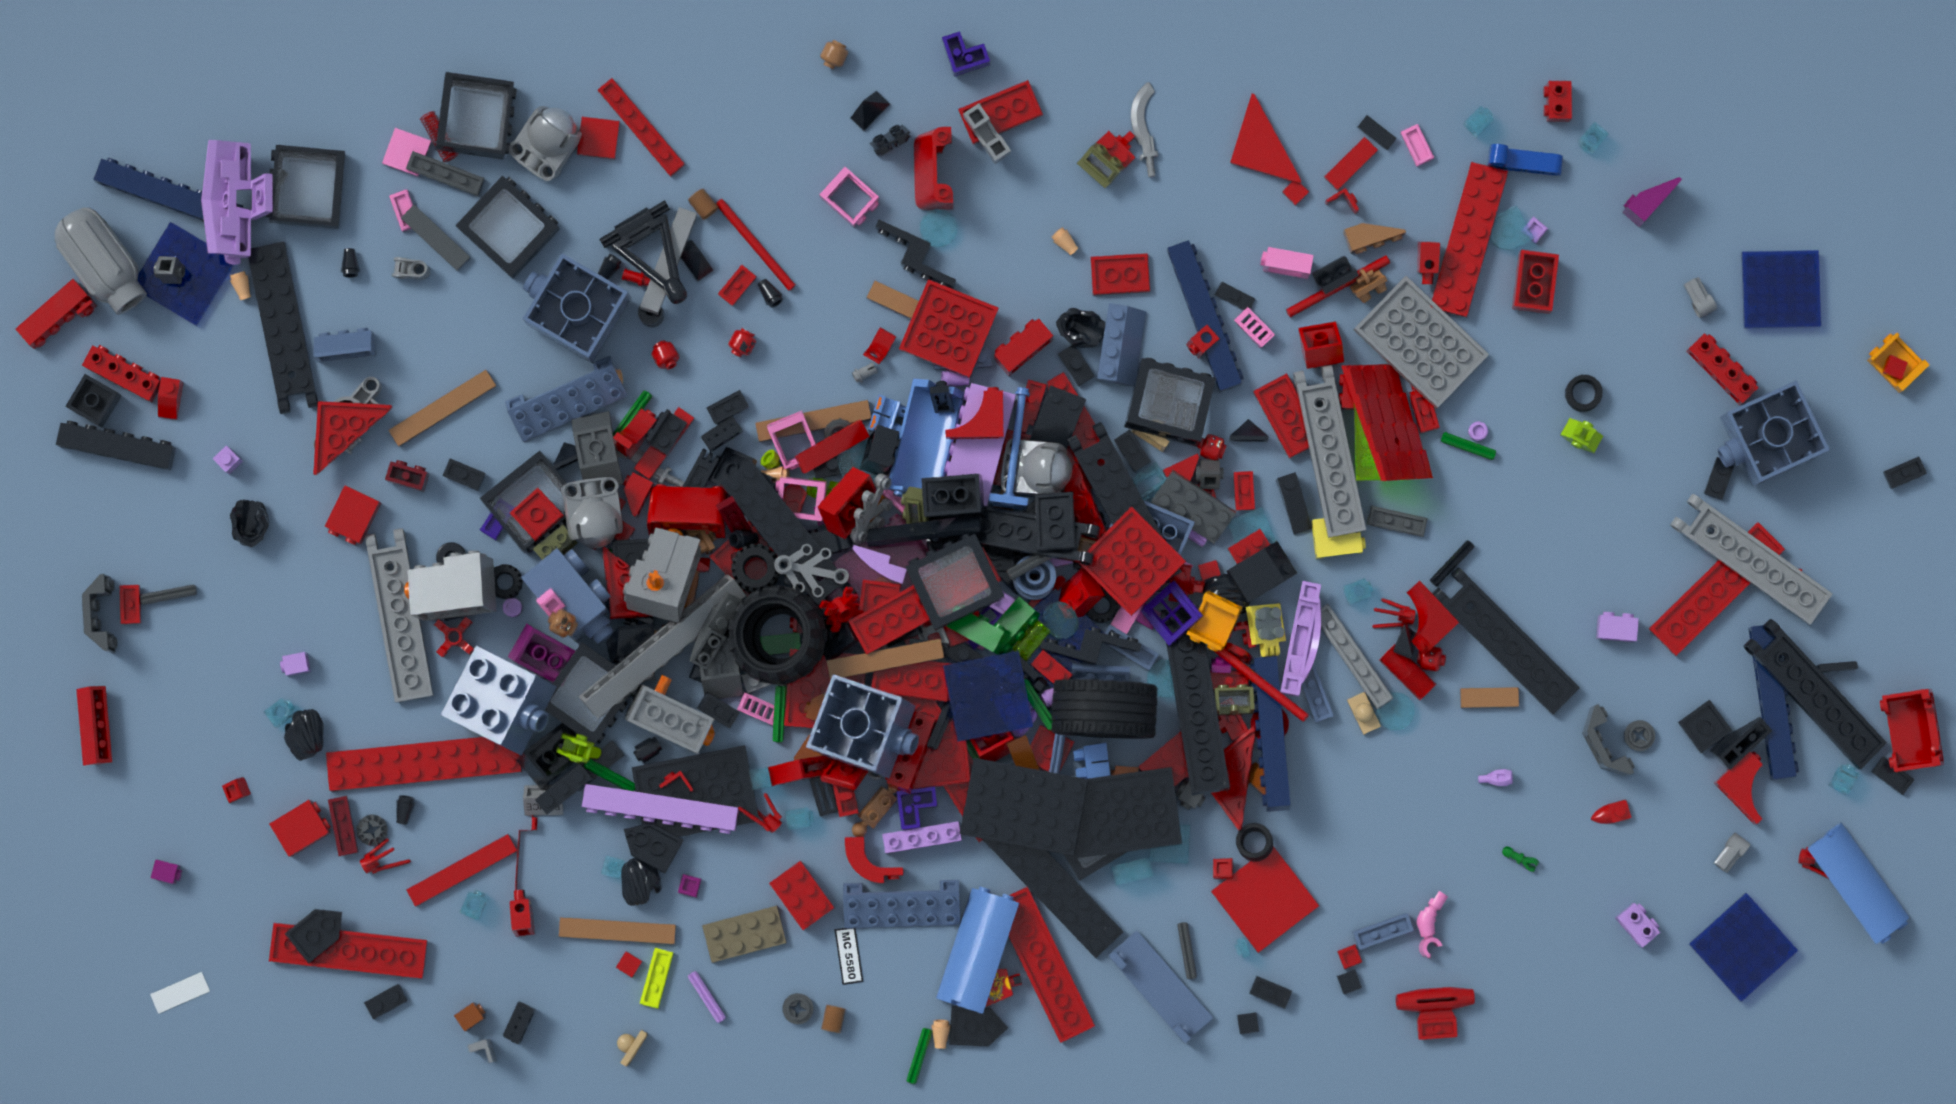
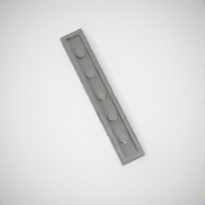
(680, 233)
(1354, 658)

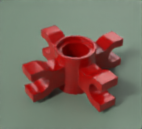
(841, 609)
(446, 646)

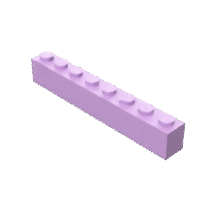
(660, 807)

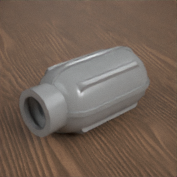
(99, 259)

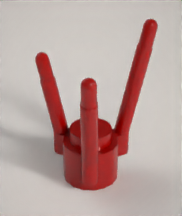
(1405, 615)
(770, 822)
(1806, 859)
(370, 863)

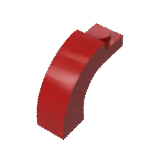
(857, 858)

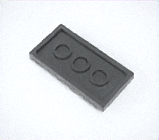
(1195, 504)

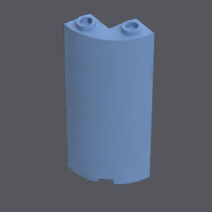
(923, 439)
(1859, 883)
(977, 949)

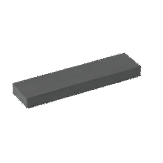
(444, 173)
(435, 237)

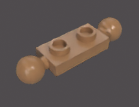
(874, 810)

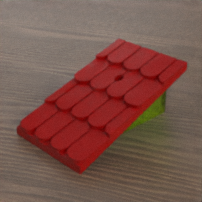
(1385, 432)

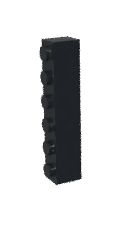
(116, 446)

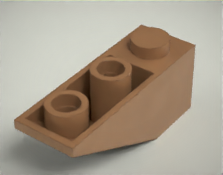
(1367, 235)

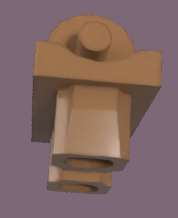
(1366, 283)
(706, 540)

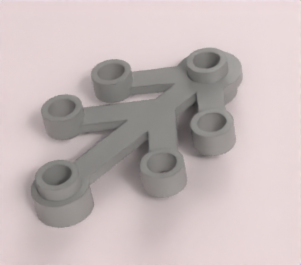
(862, 517)
(807, 569)

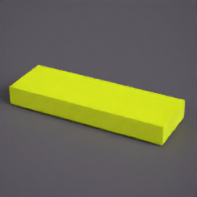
(656, 978)

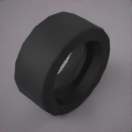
(1583, 407)
(1251, 827)

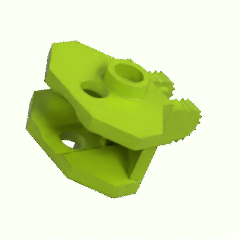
(1581, 435)
(578, 748)

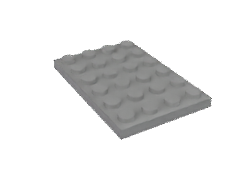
(1421, 342)

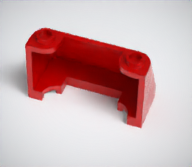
(927, 192)
(686, 509)
(1913, 730)

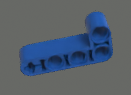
(1524, 161)

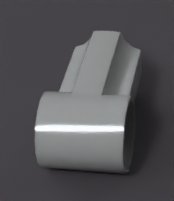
(1702, 301)
(1735, 848)

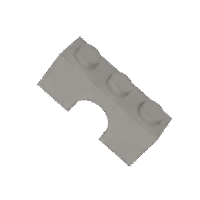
(986, 134)

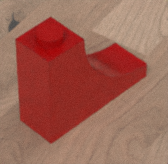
(986, 422)
(635, 433)
(1433, 617)
(798, 770)
(1737, 785)

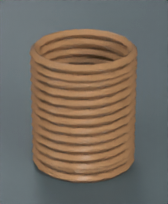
(703, 204)
(833, 1019)

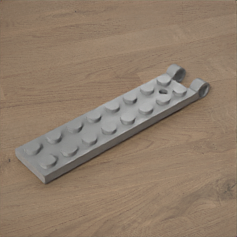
(1330, 455)
(1754, 561)
(400, 630)

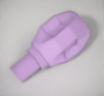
(1498, 777)

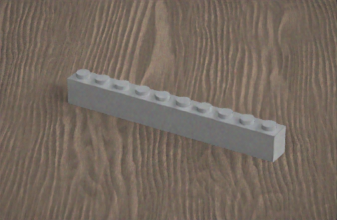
(656, 650)

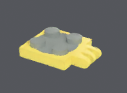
(1266, 628)

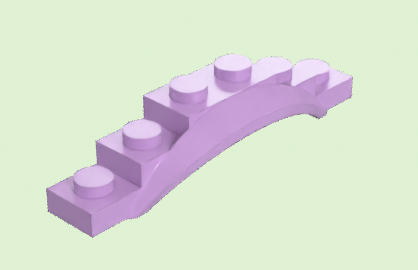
(1303, 639)

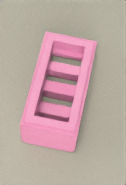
(1260, 343)
(746, 696)

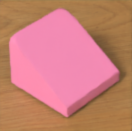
(550, 602)

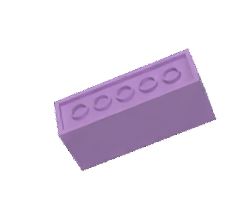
(978, 455)

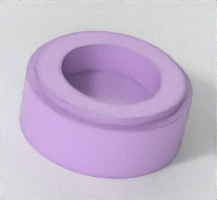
(1478, 431)
(512, 607)

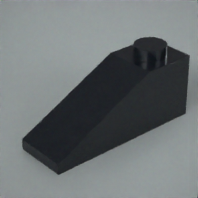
(1294, 503)
(1740, 742)

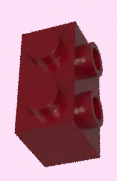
(406, 476)

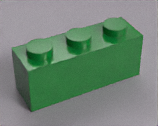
(1017, 621)
(981, 632)

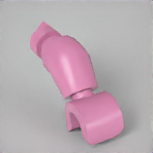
(1426, 923)

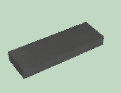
(1397, 521)

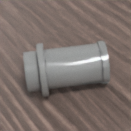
(864, 372)

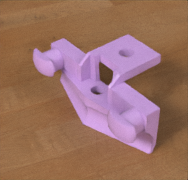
(224, 223)

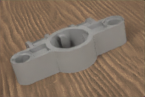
(361, 395)

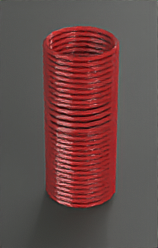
(1408, 673)

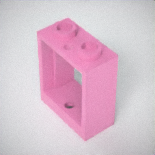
(833, 186)
(1287, 262)
(784, 423)
(821, 494)

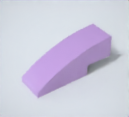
(880, 564)

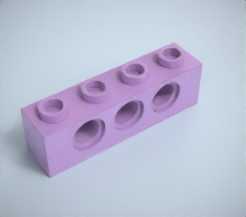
(921, 837)

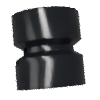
(650, 319)

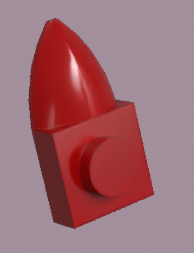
(1612, 813)

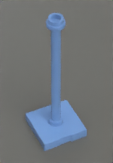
(1008, 499)

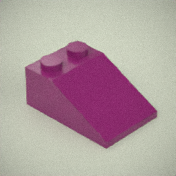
(1645, 203)
(540, 653)

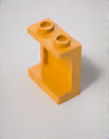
(1897, 347)
(1217, 621)

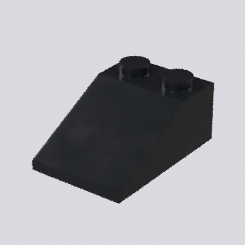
(1058, 417)
(953, 495)
(1261, 572)
(543, 761)

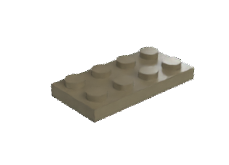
(744, 934)

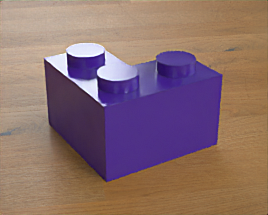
(963, 59)
(911, 803)

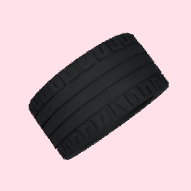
(1104, 709)

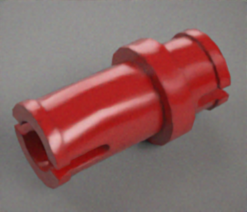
(635, 277)

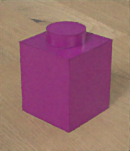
(166, 872)

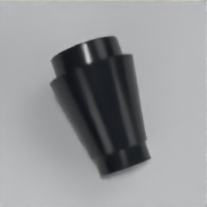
(349, 263)
(609, 266)
(770, 294)
(742, 538)
(404, 808)

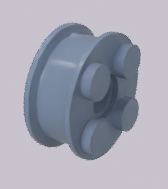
(1036, 589)

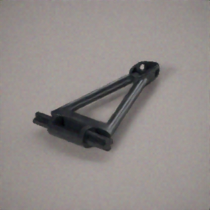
(639, 227)

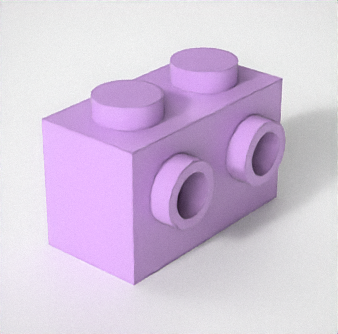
(1617, 627)
(1638, 925)

